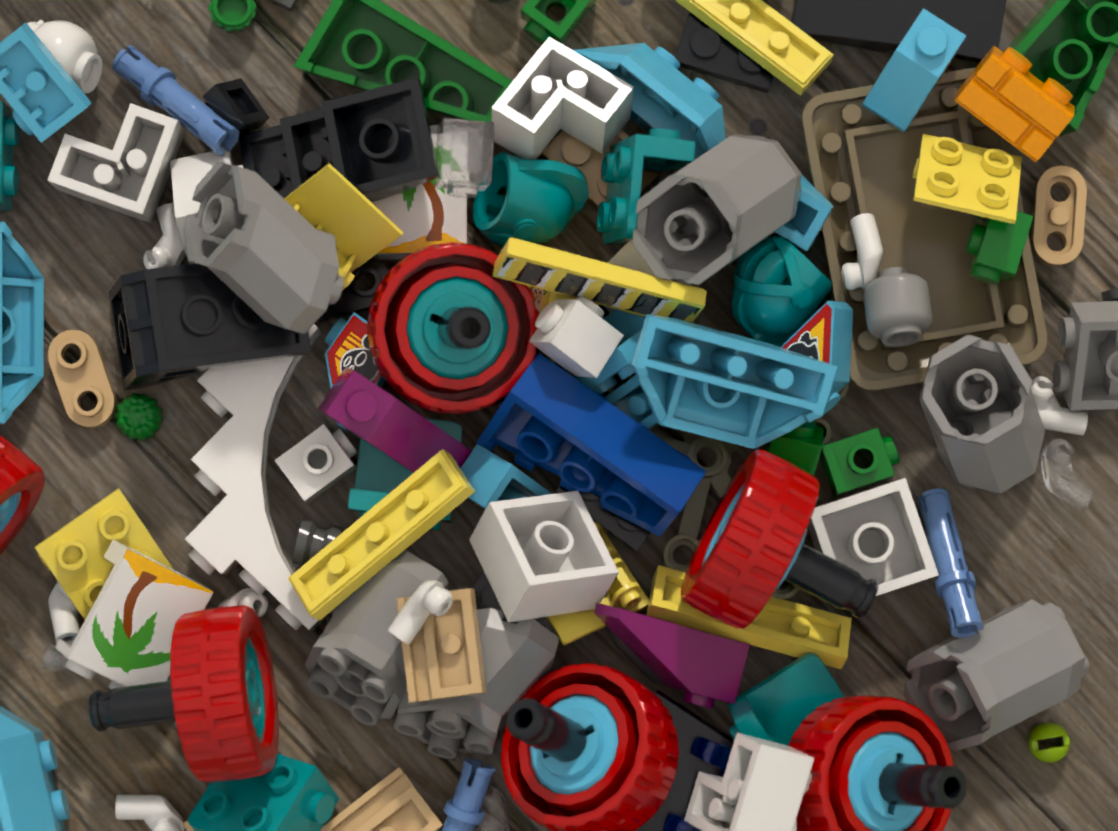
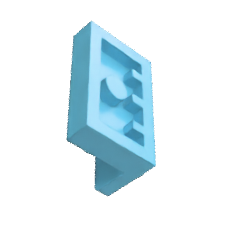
(37, 85)

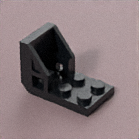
(188, 320)

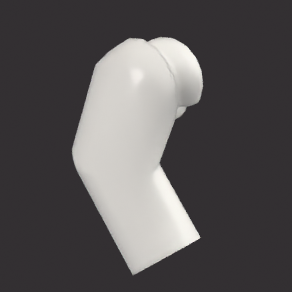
(427, 599)

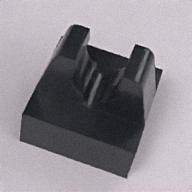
(236, 105)

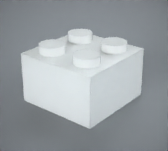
(876, 536)
(543, 556)

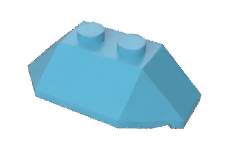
(663, 94)
(19, 324)
(727, 382)
(26, 779)

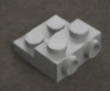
(1091, 356)

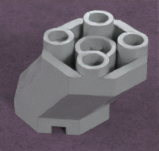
(716, 208)
(263, 248)
(982, 414)
(356, 655)
(513, 662)
(1000, 675)

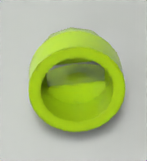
(1046, 731)

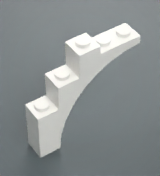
(236, 462)

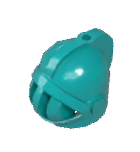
(538, 199)
(776, 290)

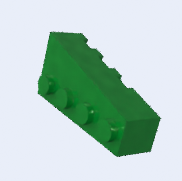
(376, 46)
(1073, 46)

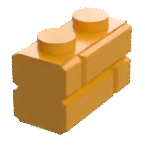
(1016, 102)

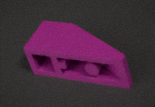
(387, 422)
(681, 656)

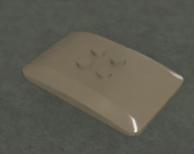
(869, 168)

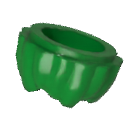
(232, 14)
(139, 416)

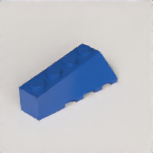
(592, 447)

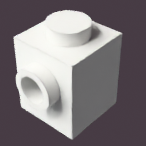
(576, 336)
(318, 462)

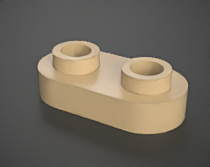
(1058, 218)
(83, 377)

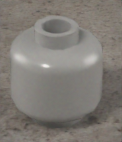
(898, 307)

